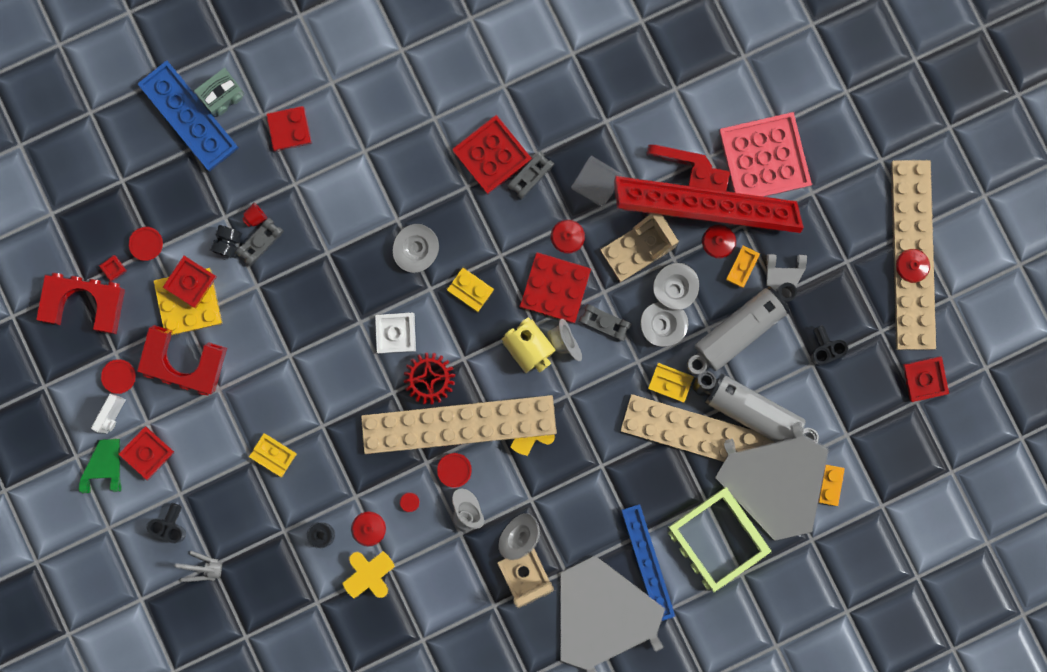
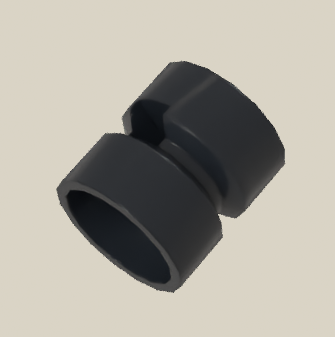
(226, 241)
(321, 535)

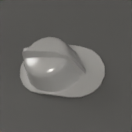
(563, 340)
(467, 511)

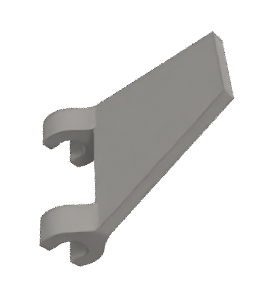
(778, 276)

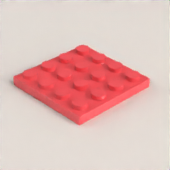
(765, 156)

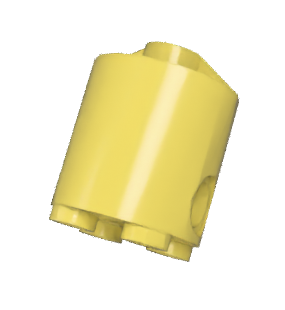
(532, 352)

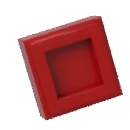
(113, 268)

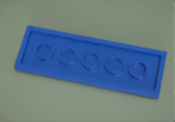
(188, 115)

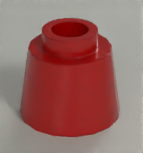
(254, 215)

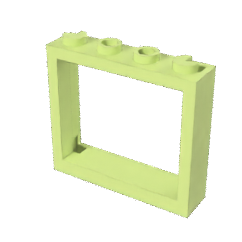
(696, 565)

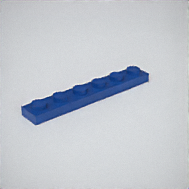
(647, 558)

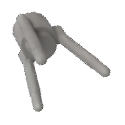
(212, 570)

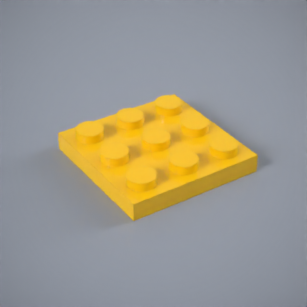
(181, 316)

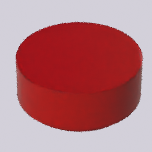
(409, 502)

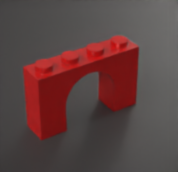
(58, 289)
(156, 364)

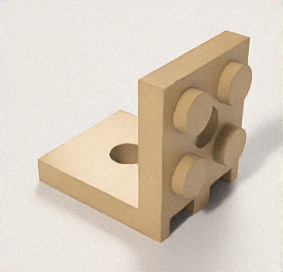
(526, 588)

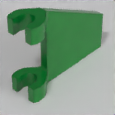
(103, 464)

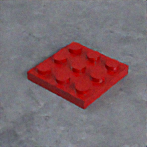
(492, 154)
(555, 287)

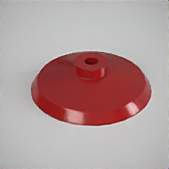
(567, 236)
(719, 241)
(145, 243)
(913, 265)
(118, 376)
(454, 470)
(368, 528)

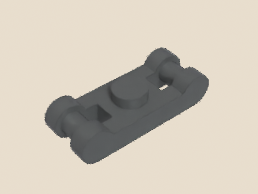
(530, 175)
(259, 242)
(605, 322)

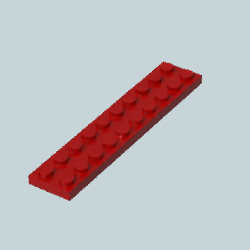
(707, 204)

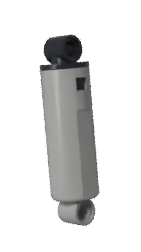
(742, 328)
(749, 407)

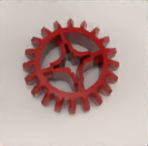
(427, 361)

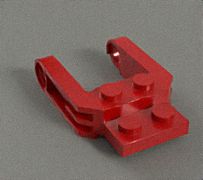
(702, 173)

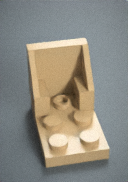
(640, 246)

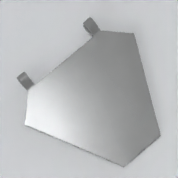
(777, 482)
(603, 615)

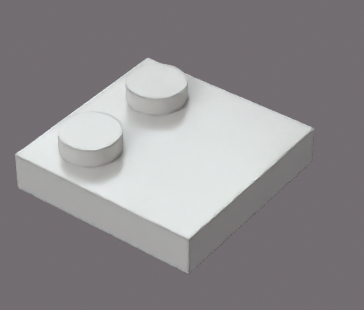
(395, 333)
(106, 419)

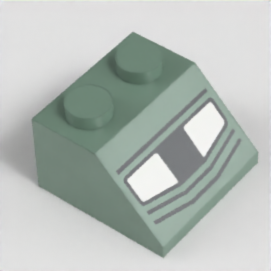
(220, 92)

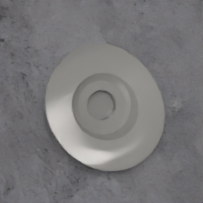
(415, 248)
(676, 286)
(663, 325)
(519, 537)

